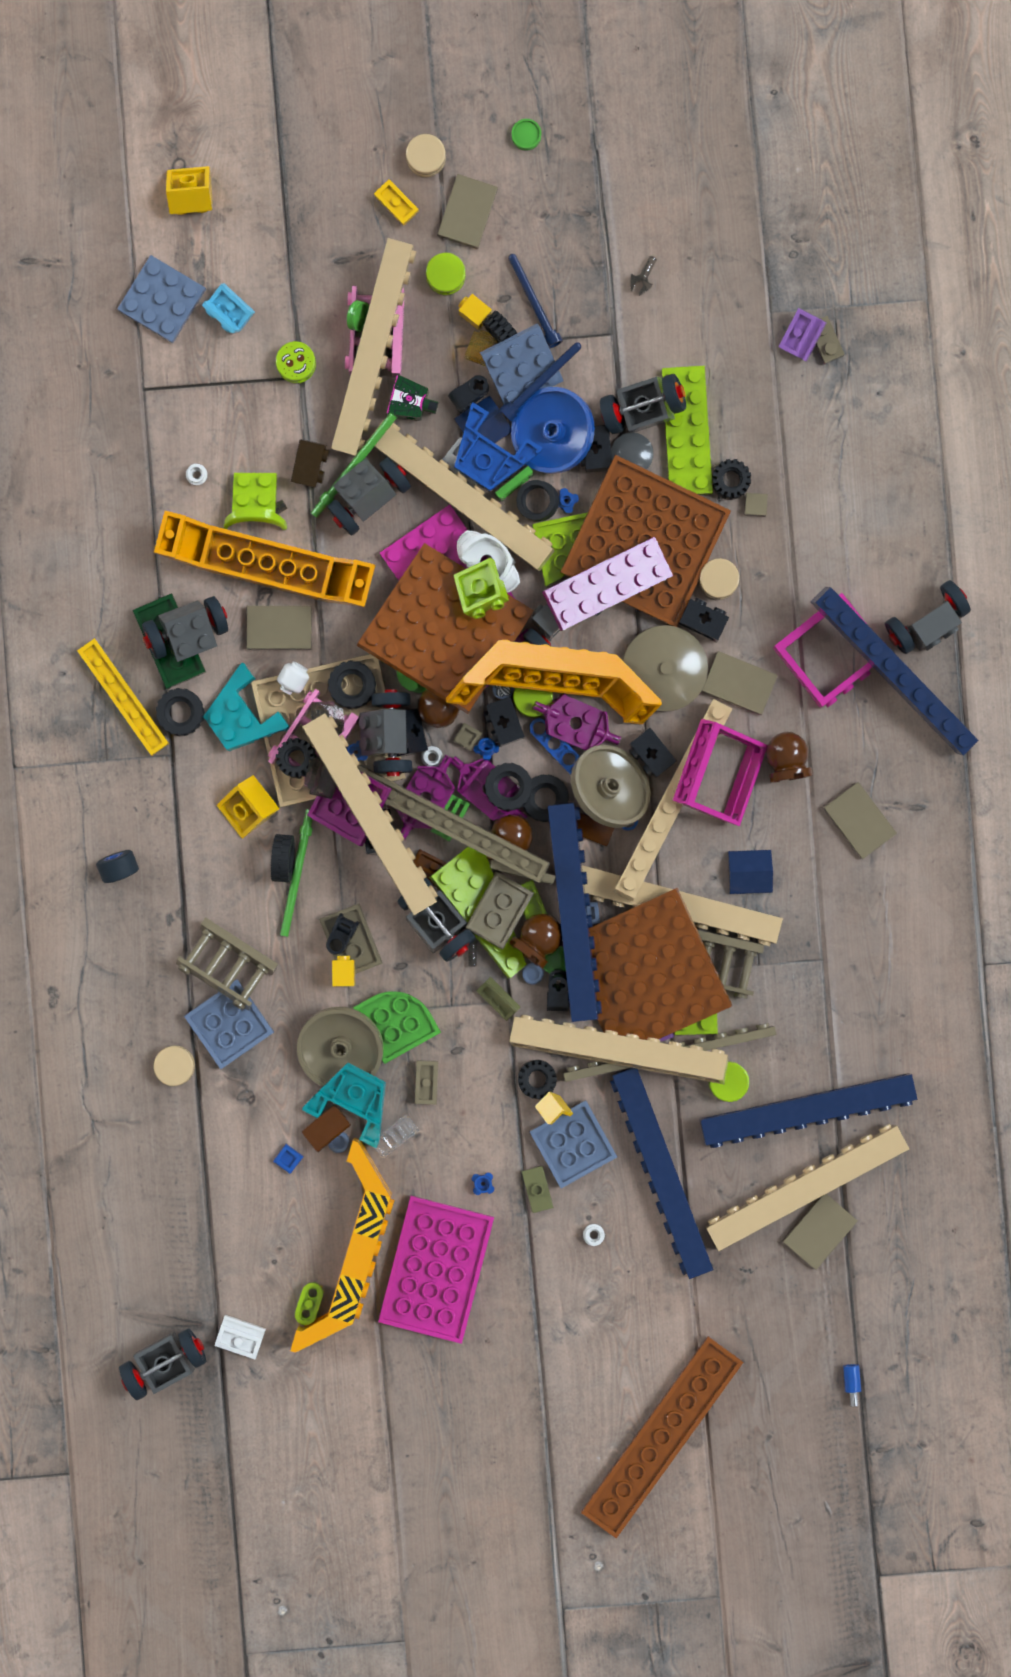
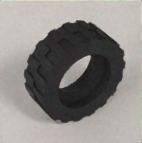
(338, 675)
(168, 723)
(522, 777)
(552, 783)
(282, 858)

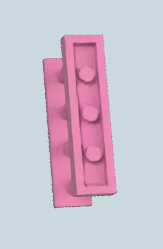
(394, 363)
(349, 724)

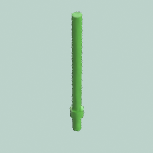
(328, 497)
(305, 831)

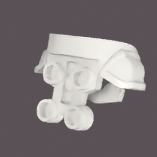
(473, 546)

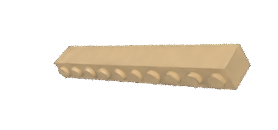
(373, 345)
(465, 498)
(369, 813)
(661, 821)
(702, 910)
(619, 1050)
(806, 1187)

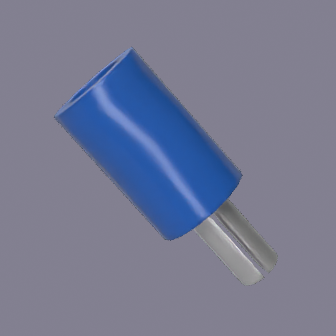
(852, 1382)

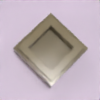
(756, 504)
(467, 737)

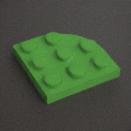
(401, 1021)

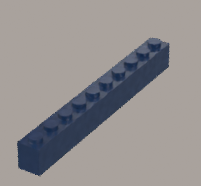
(894, 670)
(573, 912)
(808, 1109)
(662, 1173)

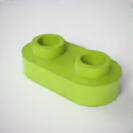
(309, 1303)

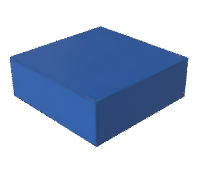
(288, 1158)

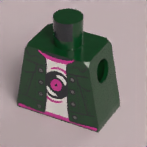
(410, 400)

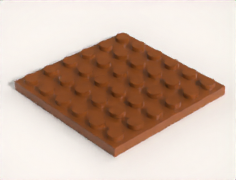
(640, 506)
(428, 634)
(654, 970)

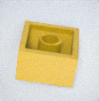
(189, 190)
(247, 806)

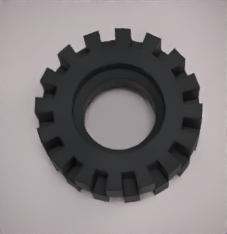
(498, 327)
(740, 469)
(287, 749)
(527, 1069)

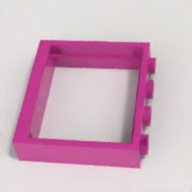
(846, 686)
(697, 763)

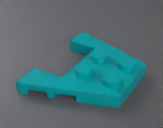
(234, 720)
(357, 1093)

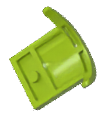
(254, 499)

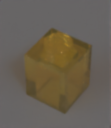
(479, 342)

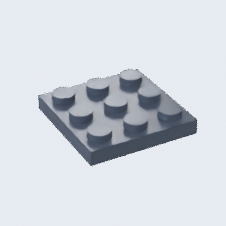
(161, 299)
(519, 363)
(227, 1029)
(573, 1144)

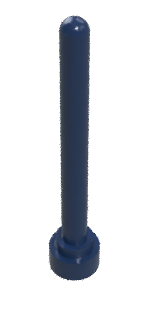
(552, 337)
(512, 408)

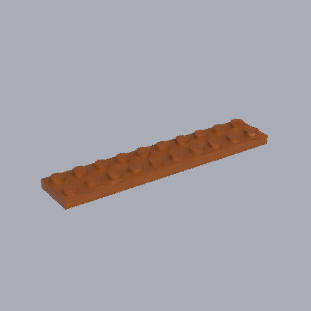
(662, 1437)

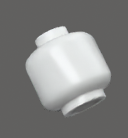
(293, 678)

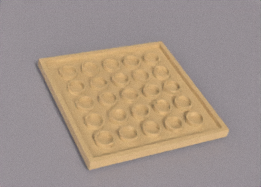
(272, 699)

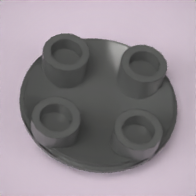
(633, 448)

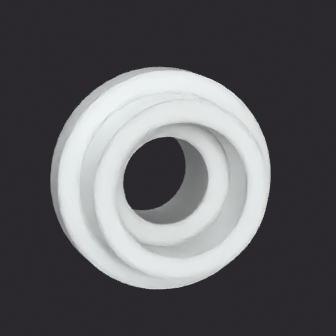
(190, 471)
(439, 756)
(590, 1241)

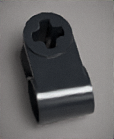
(466, 394)
(342, 933)
(558, 993)

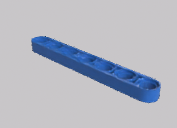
(560, 752)

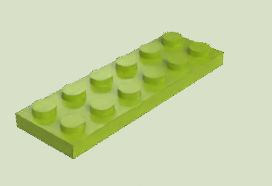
(689, 434)

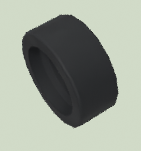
(521, 500)

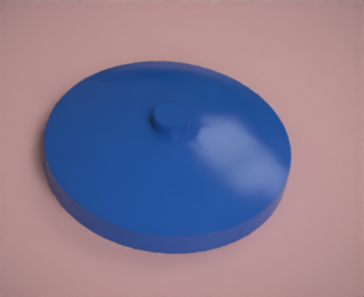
(557, 423)

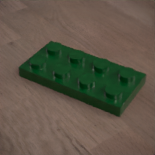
(171, 671)

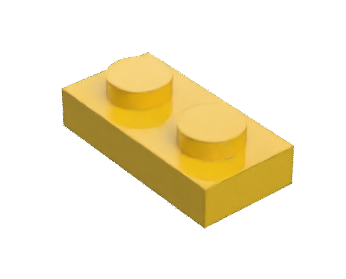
(396, 202)

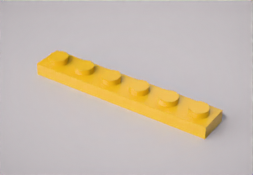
(123, 697)

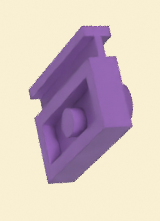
(802, 334)

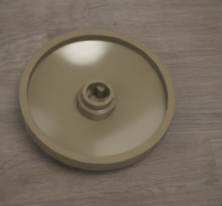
(669, 664)
(610, 786)
(335, 1038)

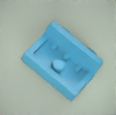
(228, 309)

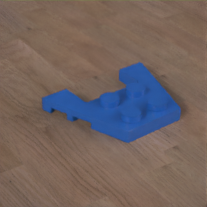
(485, 460)

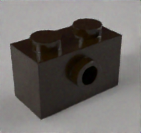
(309, 463)

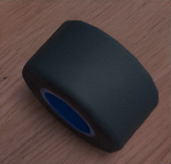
(117, 866)

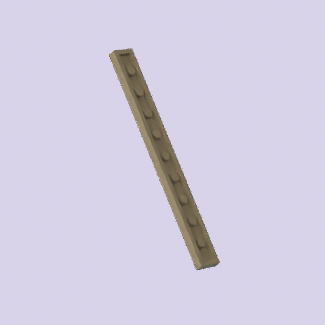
(462, 830)
(721, 1040)

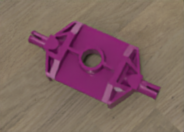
(592, 728)
(430, 780)
(471, 784)

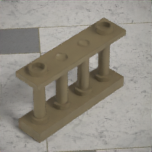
(227, 942)
(730, 945)

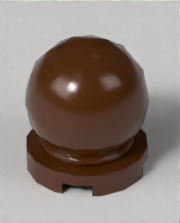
(435, 710)
(787, 756)
(513, 829)
(539, 937)

